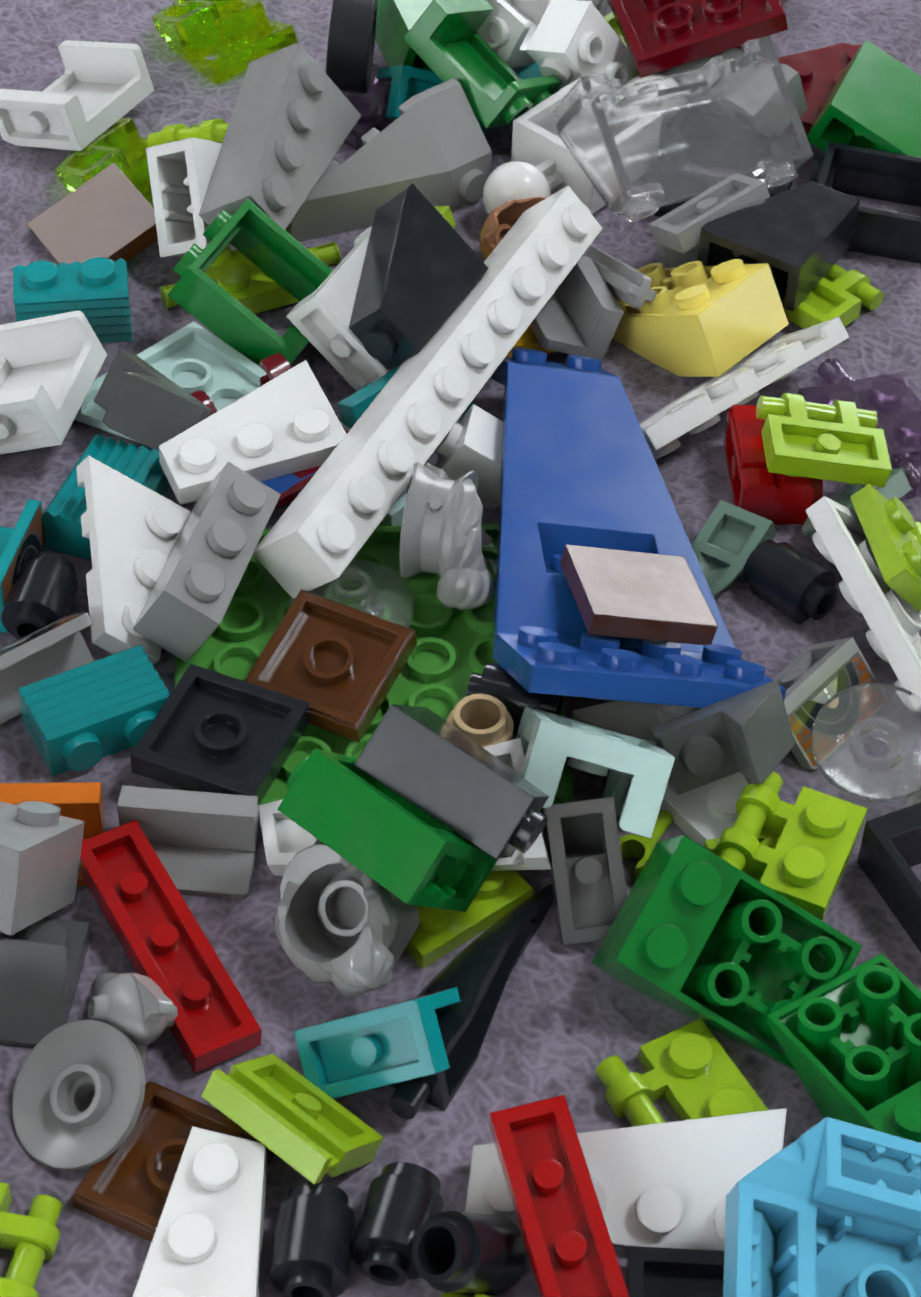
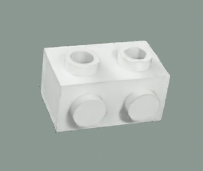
(578, 42)

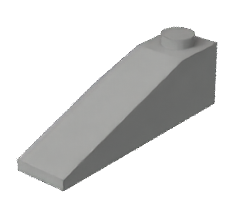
(429, 145)

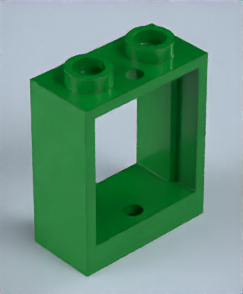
(271, 251)
(384, 833)

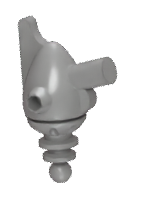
(133, 1006)

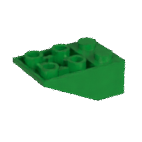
(719, 944)
(859, 1047)

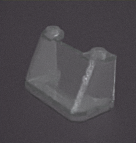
(684, 131)

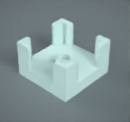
(636, 765)

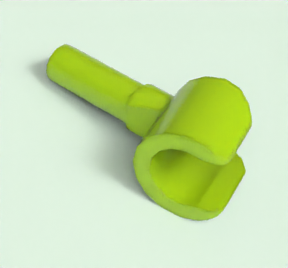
(640, 846)

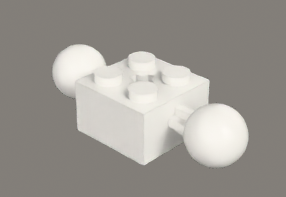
(541, 160)

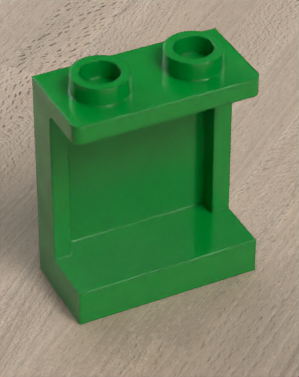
(452, 48)

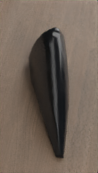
(480, 978)

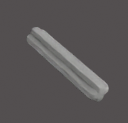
(622, 279)

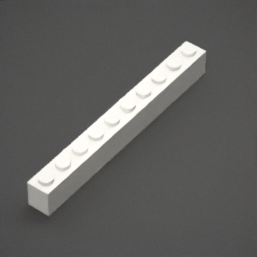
(425, 398)

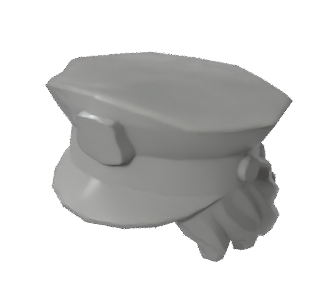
(446, 537)
(341, 922)

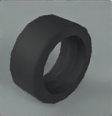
(351, 44)

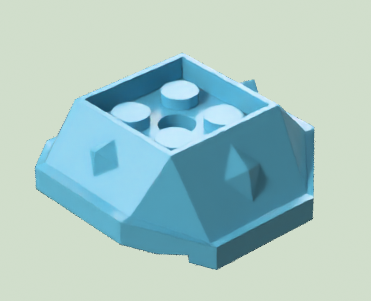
(828, 1218)

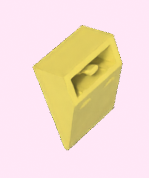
(703, 316)

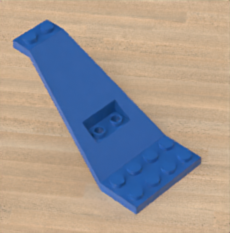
(588, 479)

